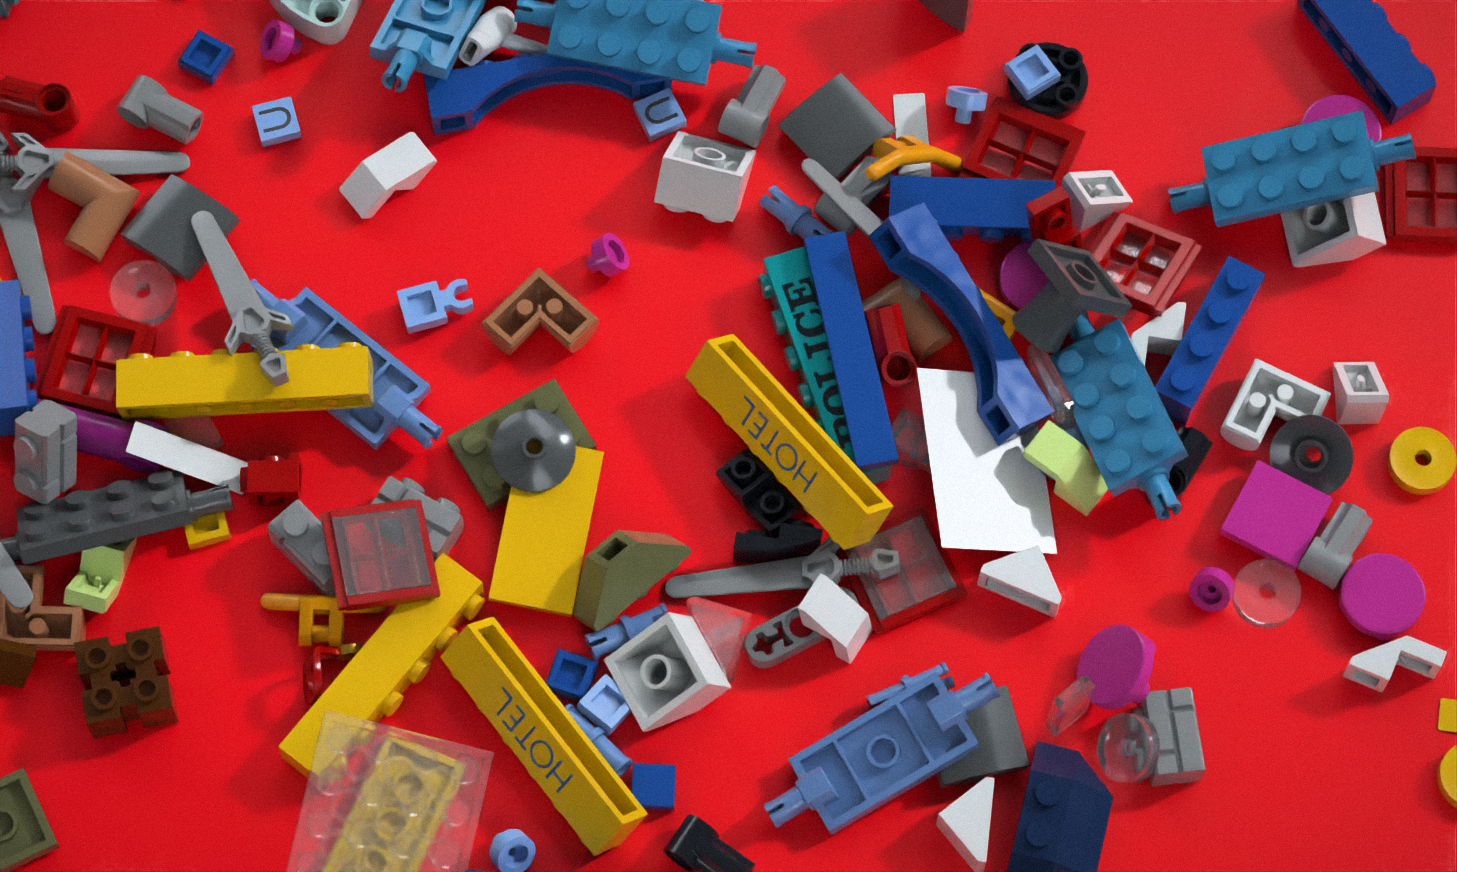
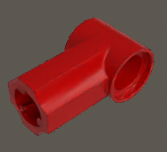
(36, 100)
(890, 341)

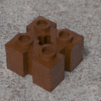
(148, 695)

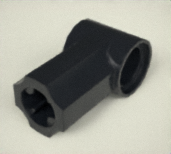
(1182, 472)
(699, 849)

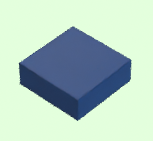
(205, 57)
(571, 675)
(654, 785)

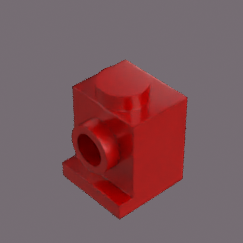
(272, 480)

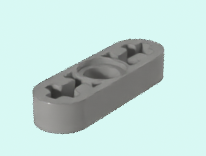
(769, 632)

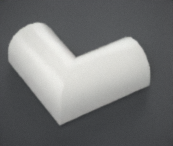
(1265, 394)

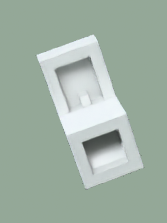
(392, 168)
(1161, 333)
(835, 616)
(1375, 666)

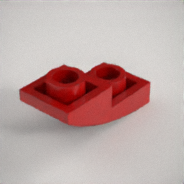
(1052, 219)

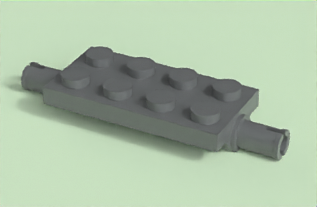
(110, 515)

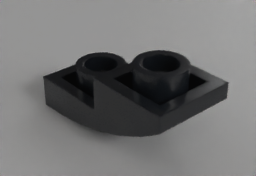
(758, 492)
(794, 541)

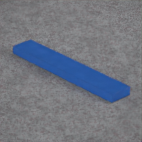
(851, 351)

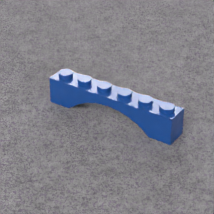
(479, 89)
(920, 253)

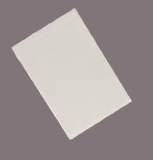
(981, 490)

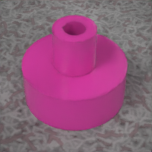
(279, 41)
(608, 255)
(1211, 589)

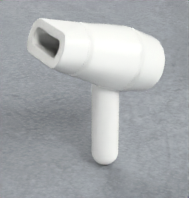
(494, 31)

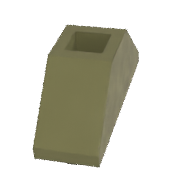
(623, 572)

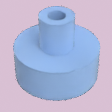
(965, 100)
(512, 851)

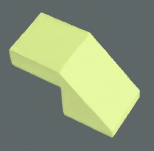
(1070, 465)
(100, 576)

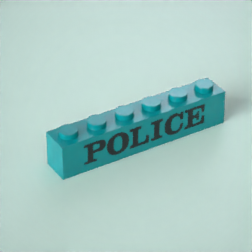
(797, 316)

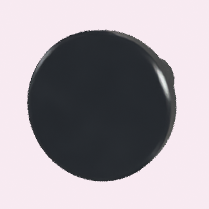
(1066, 94)

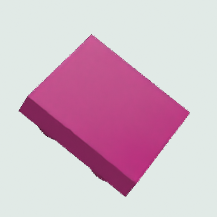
(1275, 515)

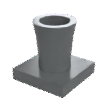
(1073, 286)

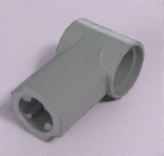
(151, 105)
(749, 113)
(861, 187)
(1332, 551)

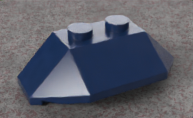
(1060, 814)

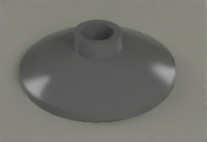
(1290, 455)
(533, 471)

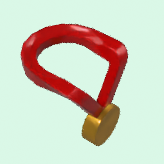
(319, 655)

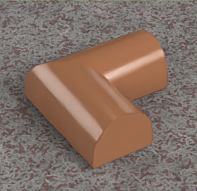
(103, 203)
(536, 304)
(922, 326)
(38, 625)

